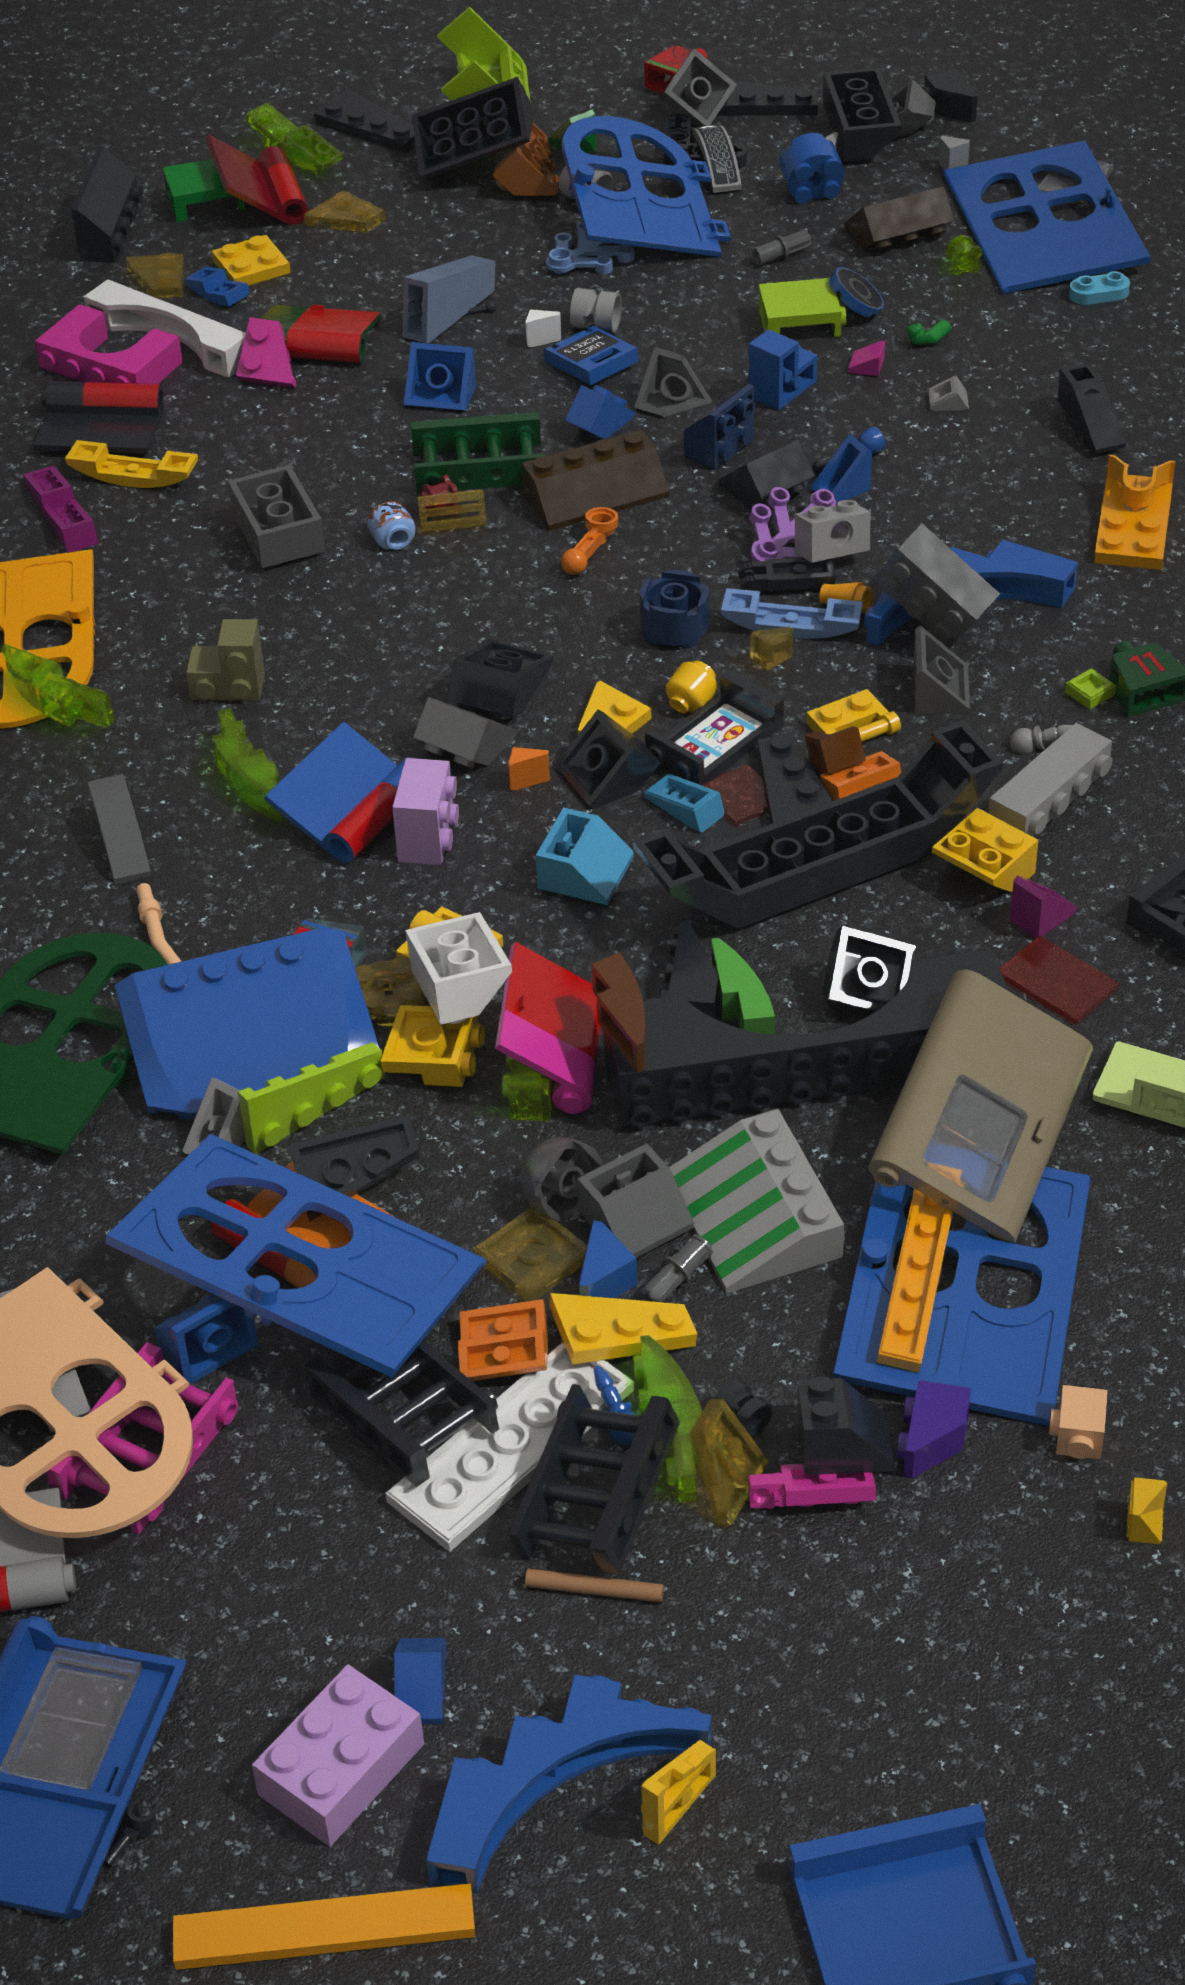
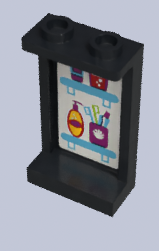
(718, 731)

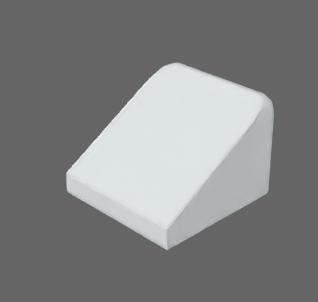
(542, 327)

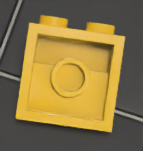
(435, 1050)

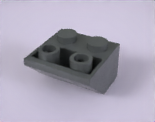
(635, 1200)

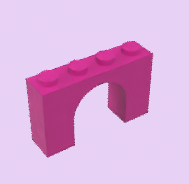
(71, 342)

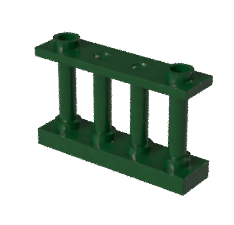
(475, 434)

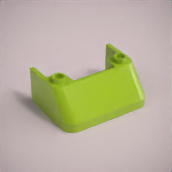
(481, 56)

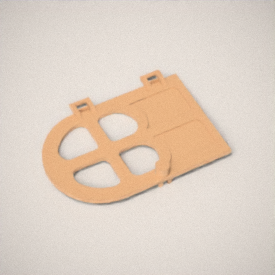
(43, 1336)

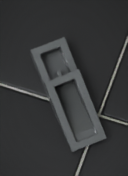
(119, 829)

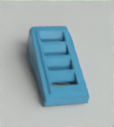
(689, 803)

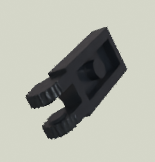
(786, 574)

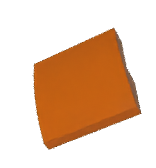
(873, 771)
(503, 1340)

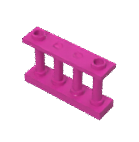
(214, 1414)

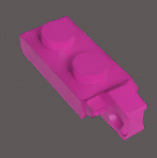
(794, 1488)

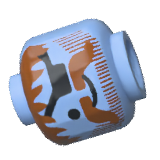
(391, 525)

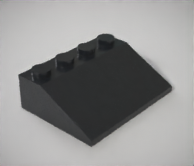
(472, 127)

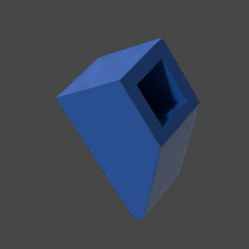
(598, 411)

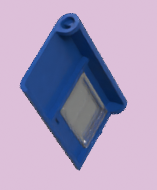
(66, 1728)

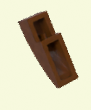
(620, 1008)

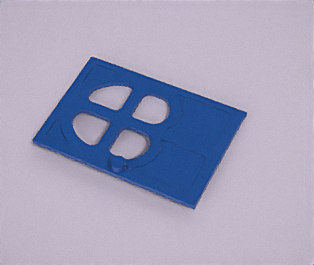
(1055, 247)
(367, 1297)
(999, 1353)

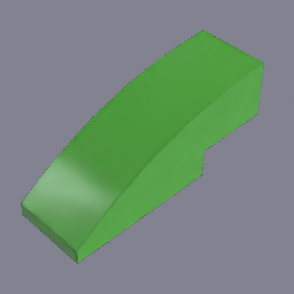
(741, 991)

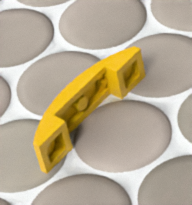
(96, 462)

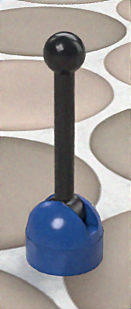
(870, 438)

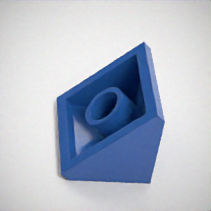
(440, 376)

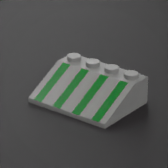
(758, 1203)

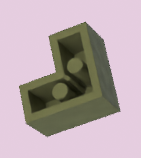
(232, 667)

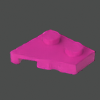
(265, 355)

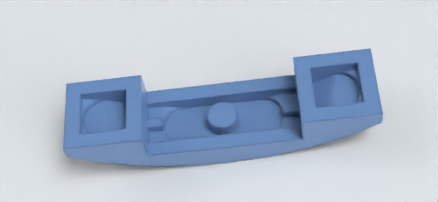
(807, 622)

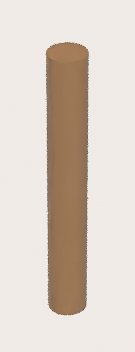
(594, 1585)

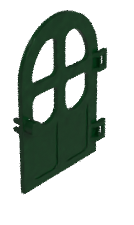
(41, 1094)

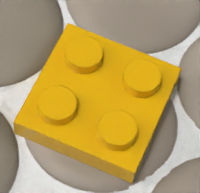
(251, 260)

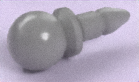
(1026, 741)

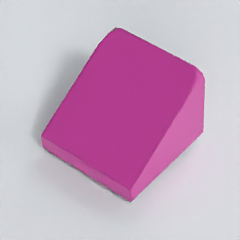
(868, 360)

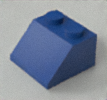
(205, 1337)

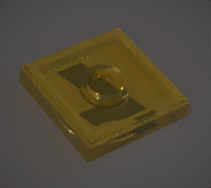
(532, 1254)

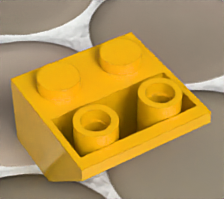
(989, 849)

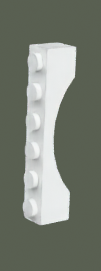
(132, 310)

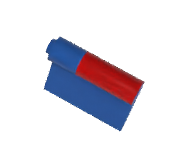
(340, 793)

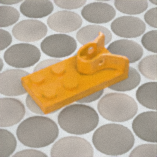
(1134, 516)

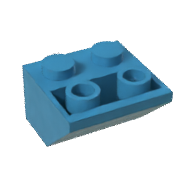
(582, 858)

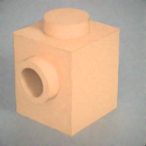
(1079, 1422)

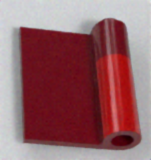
(262, 182)

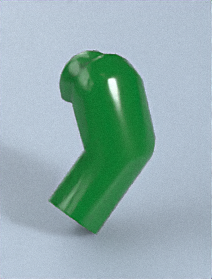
(918, 336)

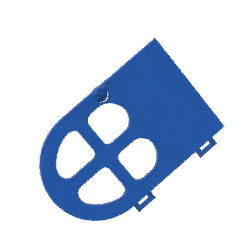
(636, 214)

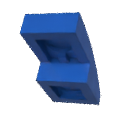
(214, 286)

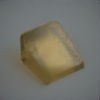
(771, 646)

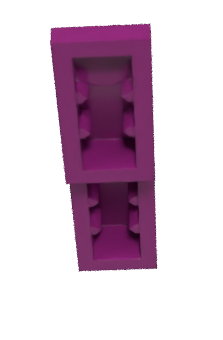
(61, 509)

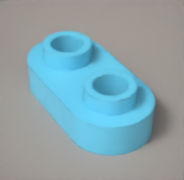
(1099, 288)

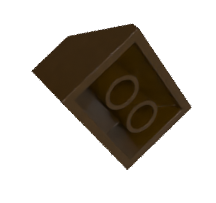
(901, 219)

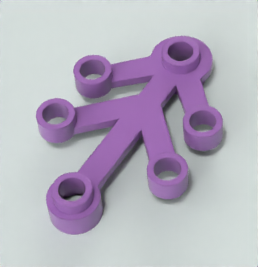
(775, 548)

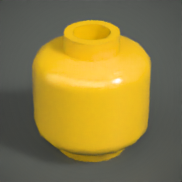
(691, 686)

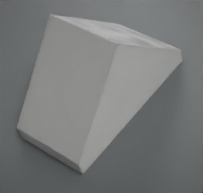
(218, 1116)

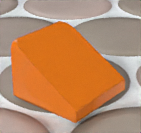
(528, 767)

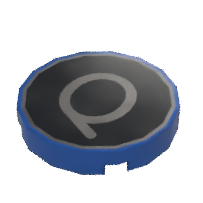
(856, 292)

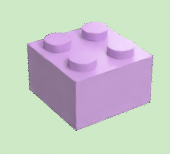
(425, 811)

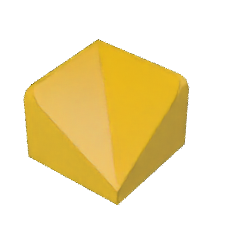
(1146, 1510)

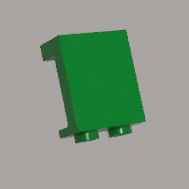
(194, 184)

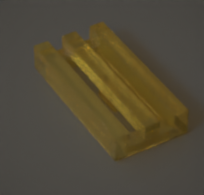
(451, 498)

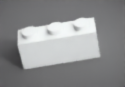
(457, 966)

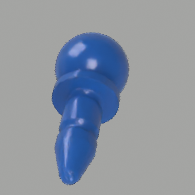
(613, 1401)

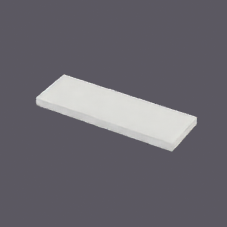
(484, 1470)

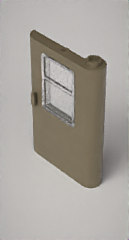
(975, 1103)

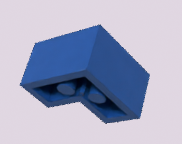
(779, 369)

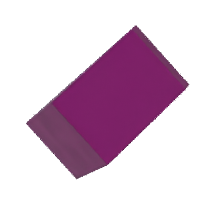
(1038, 907)

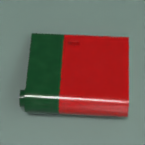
(324, 332)

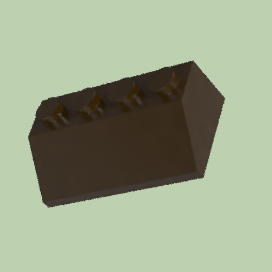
(601, 474)

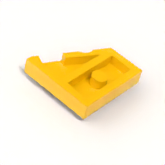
(618, 706)
(675, 1788)

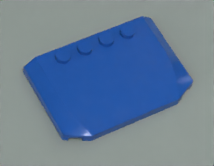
(242, 1017)

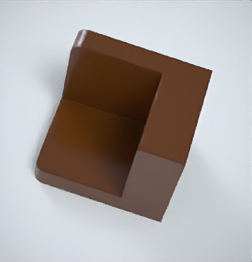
(835, 750)

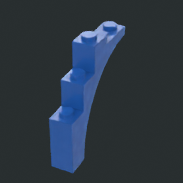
(1010, 569)
(541, 1754)

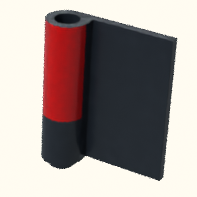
(100, 412)

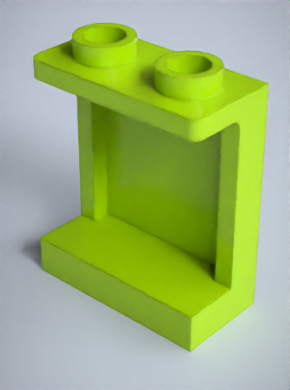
(800, 305)

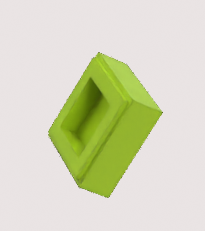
(1090, 688)

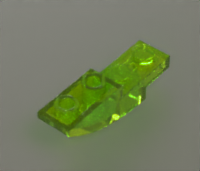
(301, 144)
(48, 691)
(242, 767)
(666, 1379)

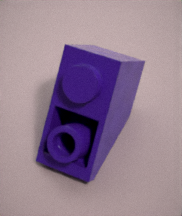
(937, 1426)

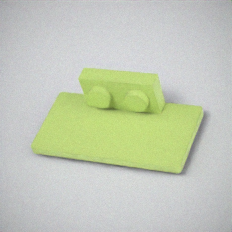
(1143, 1083)

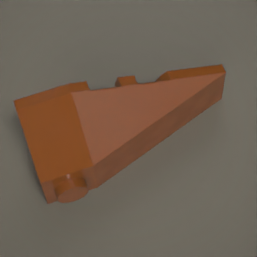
(528, 168)

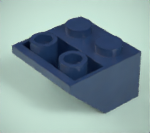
(722, 430)

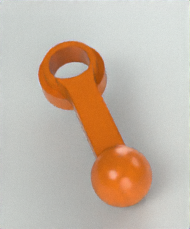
(600, 523)

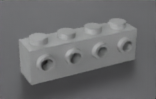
(1052, 780)

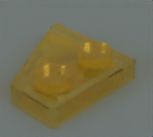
(346, 212)
(159, 273)
(725, 1459)

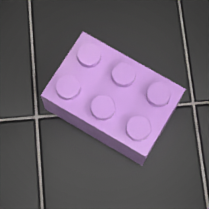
(338, 1755)

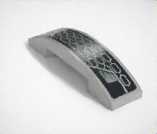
(719, 157)

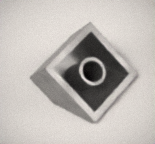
(462, 733)

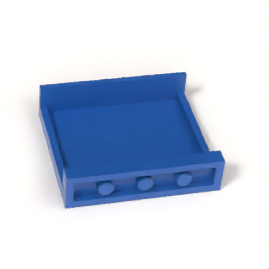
(909, 1905)

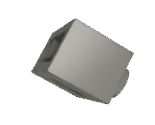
(832, 531)

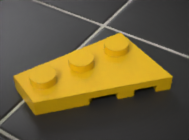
(612, 1327)

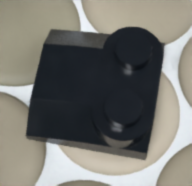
(864, 971)

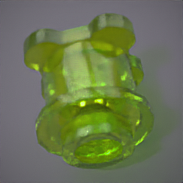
(964, 255)

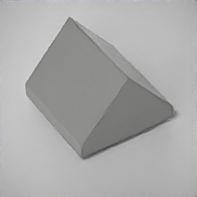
(953, 152)

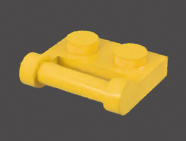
(856, 710)

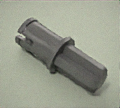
(781, 247)
(677, 1269)

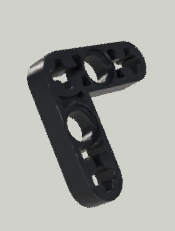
(679, 129)

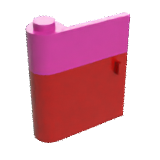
(551, 1026)

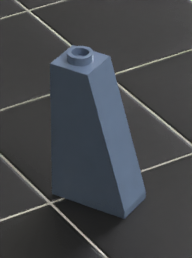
(444, 295)

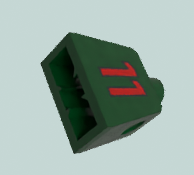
(1146, 678)

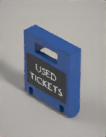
(581, 351)

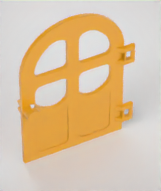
(40, 590)

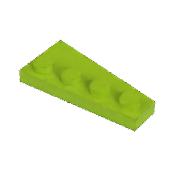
(298, 1101)

